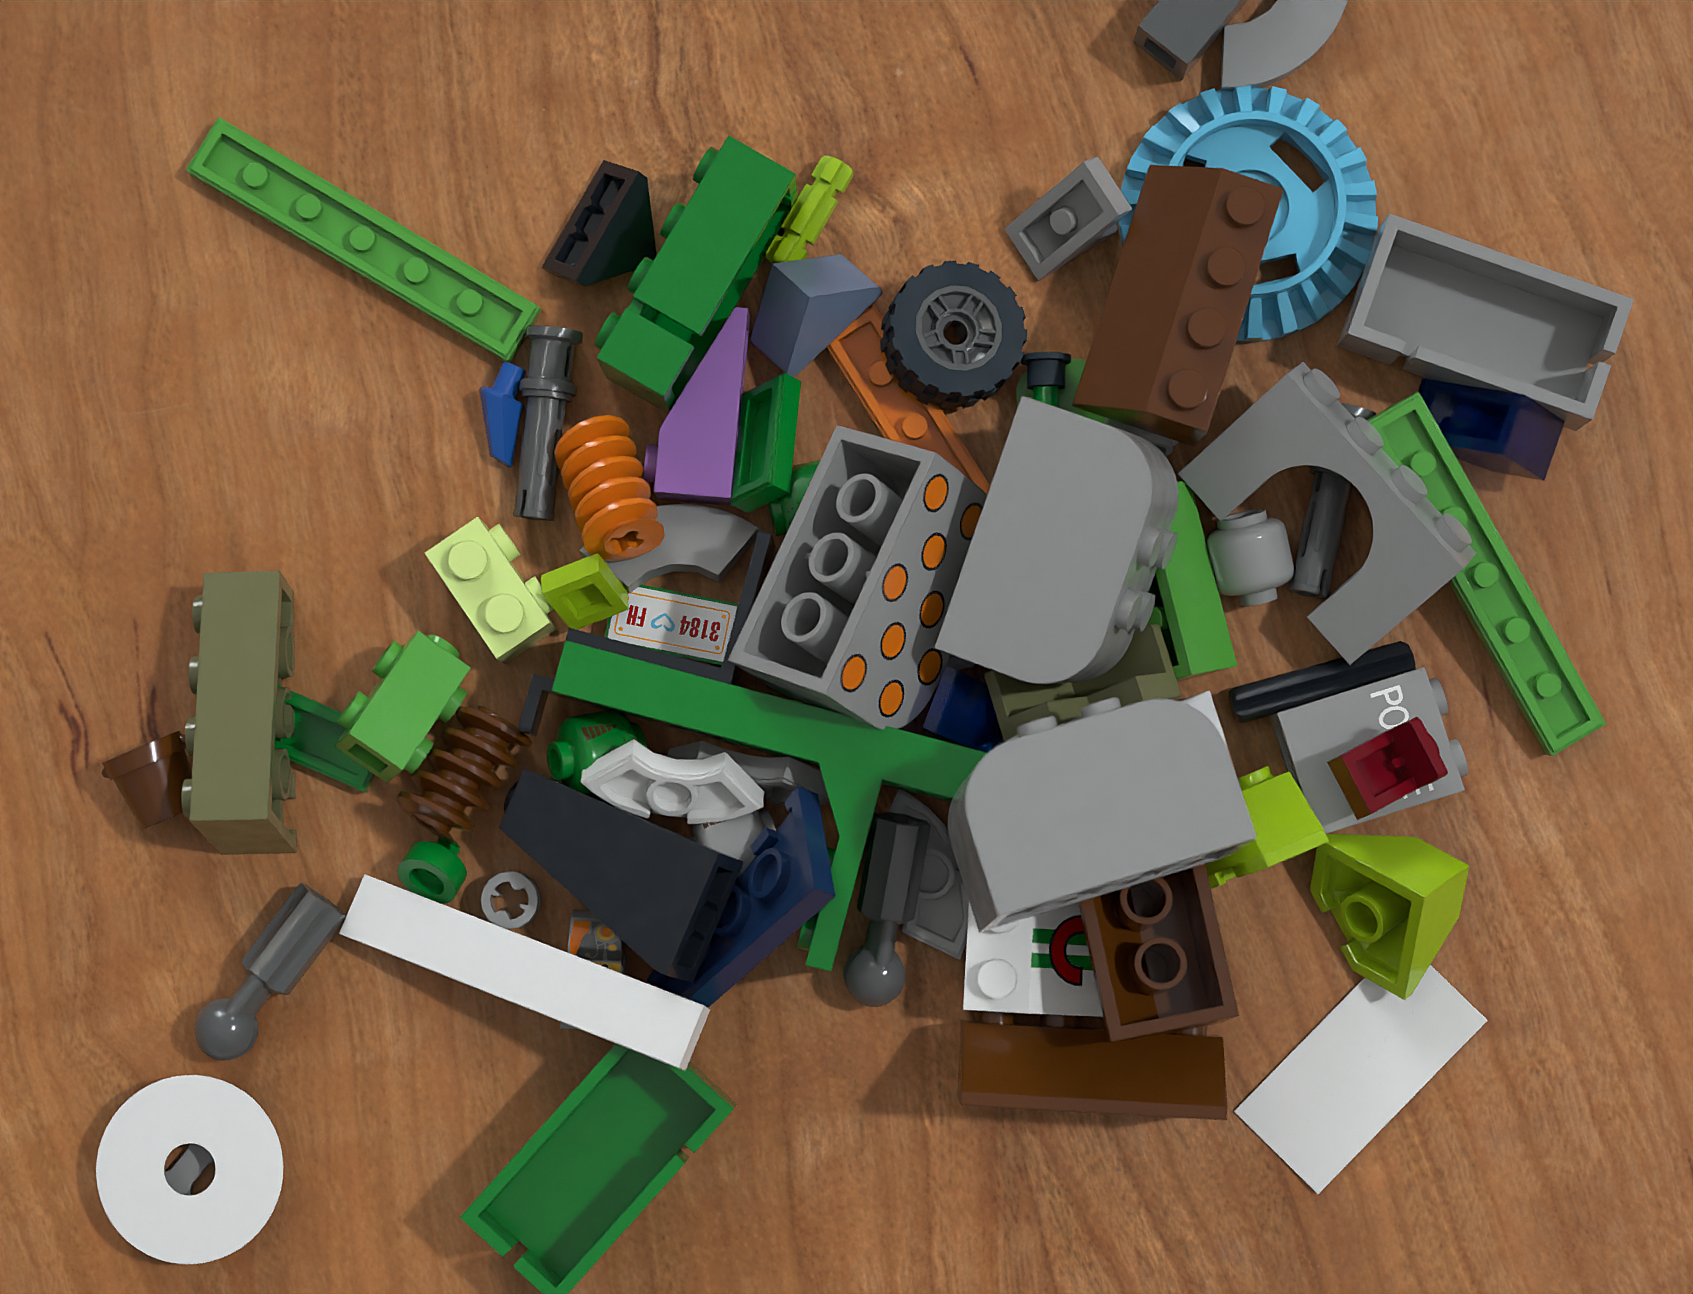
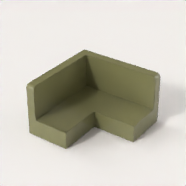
(1139, 676)

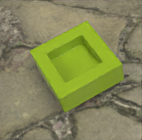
(584, 592)

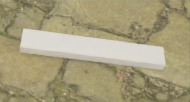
(525, 972)

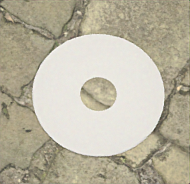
(245, 1178)

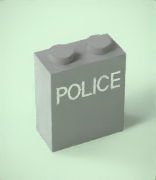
(1333, 725)

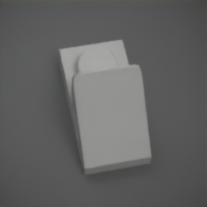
(1069, 219)

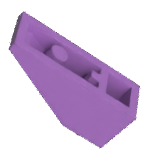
(702, 428)

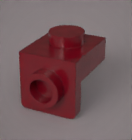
(1388, 767)

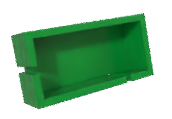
(698, 273)
(596, 1165)

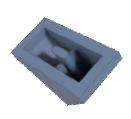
(809, 307)

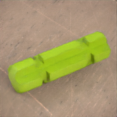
(811, 211)

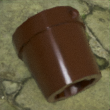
(152, 778)

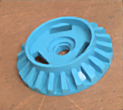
(1322, 229)

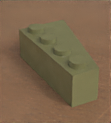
(240, 712)

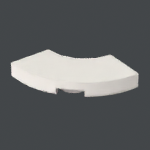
(690, 788)

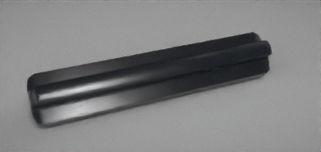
(1319, 682)

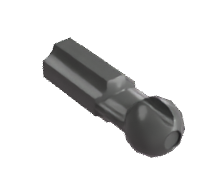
(887, 900)
(272, 966)

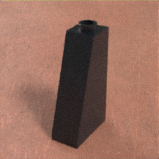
(631, 873)

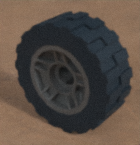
(984, 320)

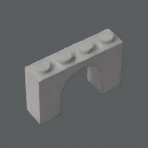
(1412, 543)

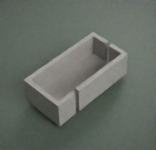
(1484, 319)

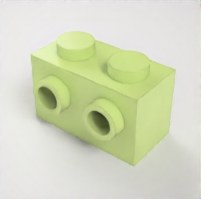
(490, 589)

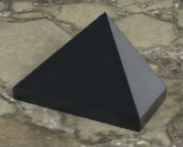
(607, 229)

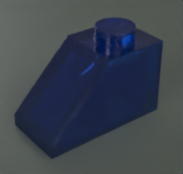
(1494, 427)
(963, 713)

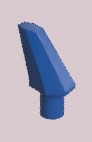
(502, 412)

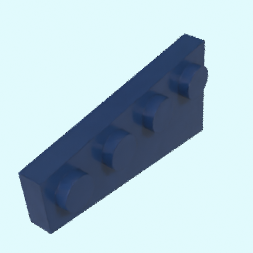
(767, 903)

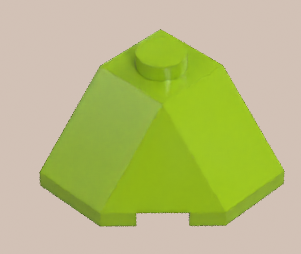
(1281, 823)
(1391, 903)

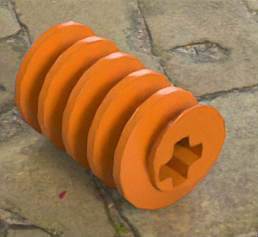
(608, 489)

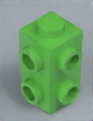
(414, 689)

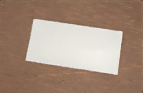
(1357, 1073)

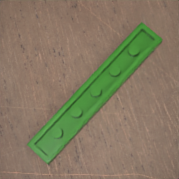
(364, 240)
(1493, 586)

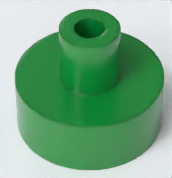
(433, 870)

